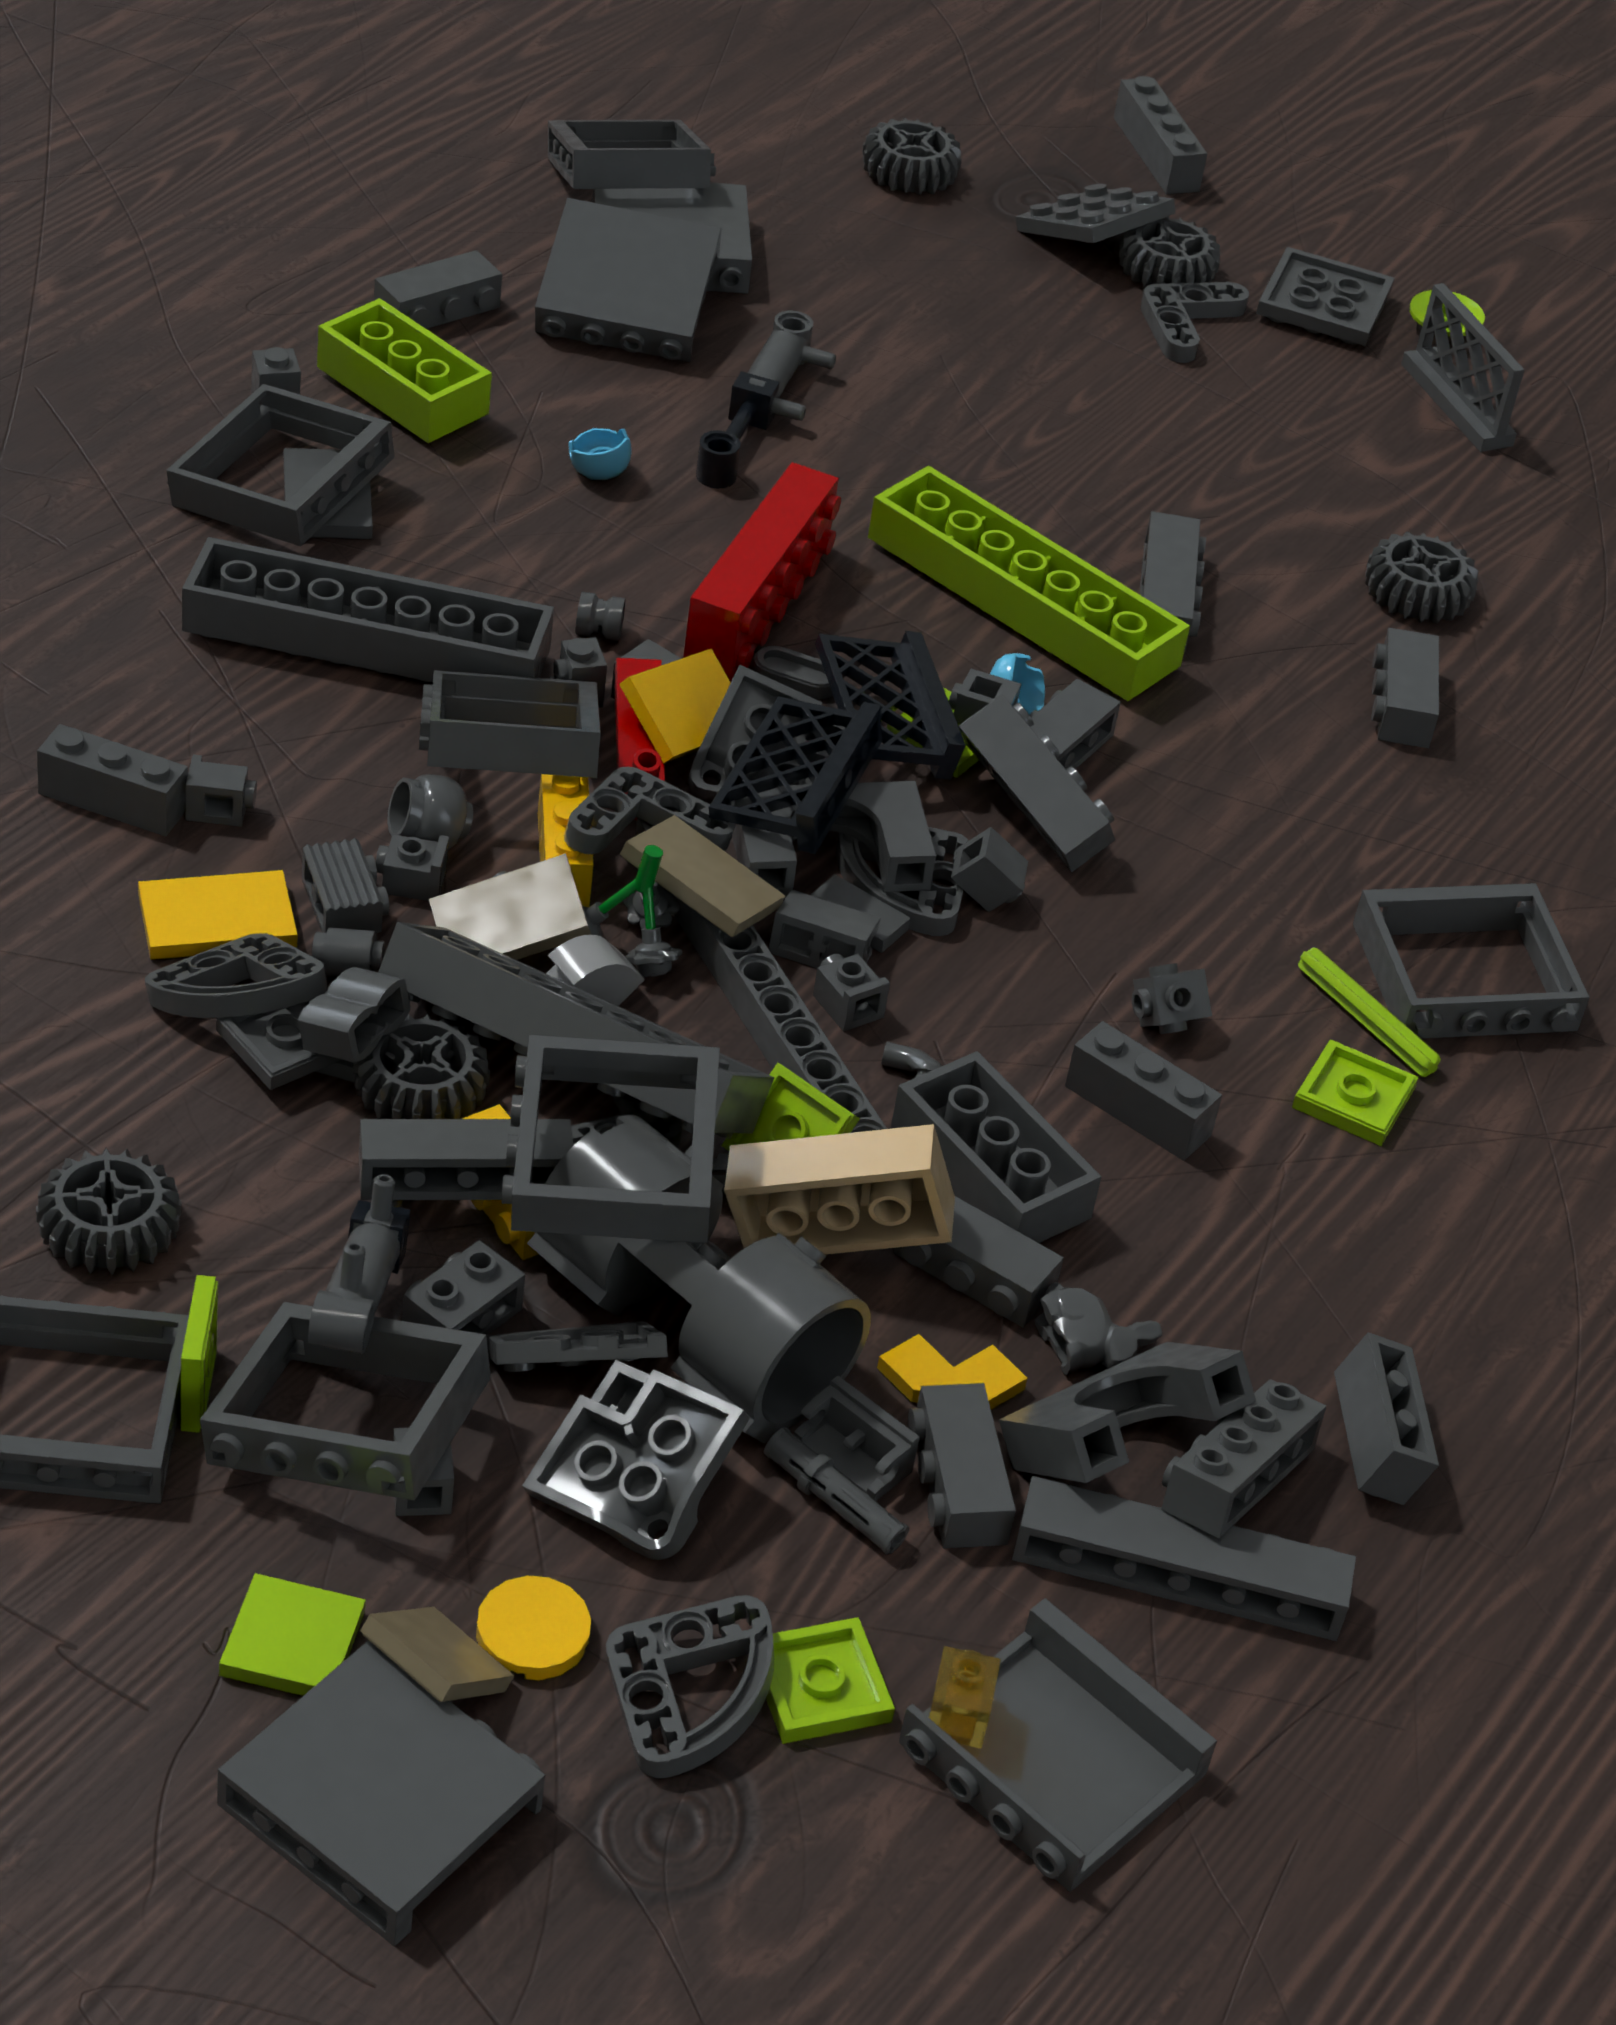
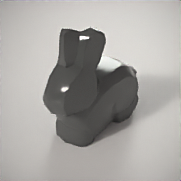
(1084, 1332)

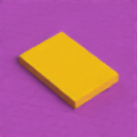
(678, 702)
(208, 911)

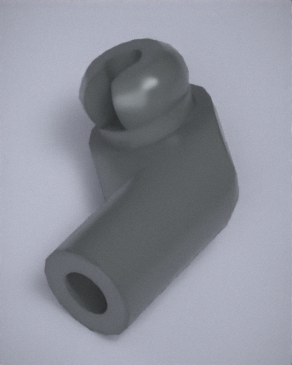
(908, 1059)

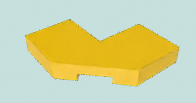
(919, 1364)

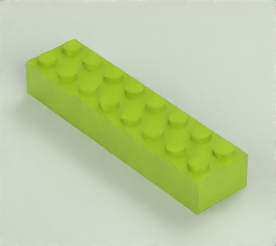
(1028, 582)

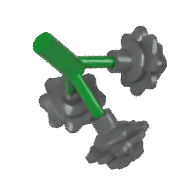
(651, 907)

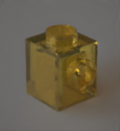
(964, 1694)

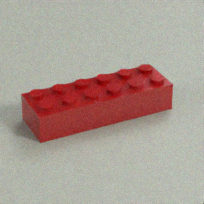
(763, 568)

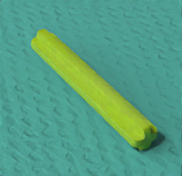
(1369, 1012)

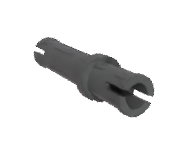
(818, 1476)

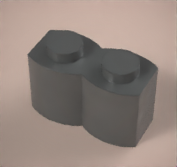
(354, 1014)

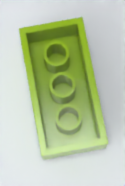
(404, 370)

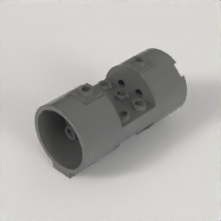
(760, 1324)

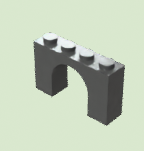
(879, 814)
(1079, 1430)

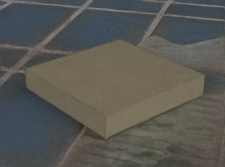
(436, 1653)

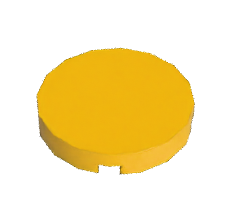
(534, 1626)

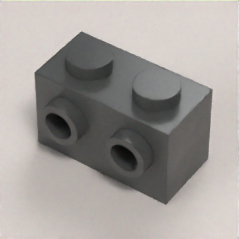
(469, 1293)

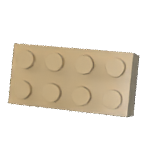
(843, 1190)

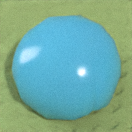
(600, 453)
(1032, 689)

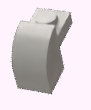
(595, 967)

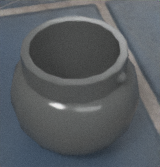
(429, 808)

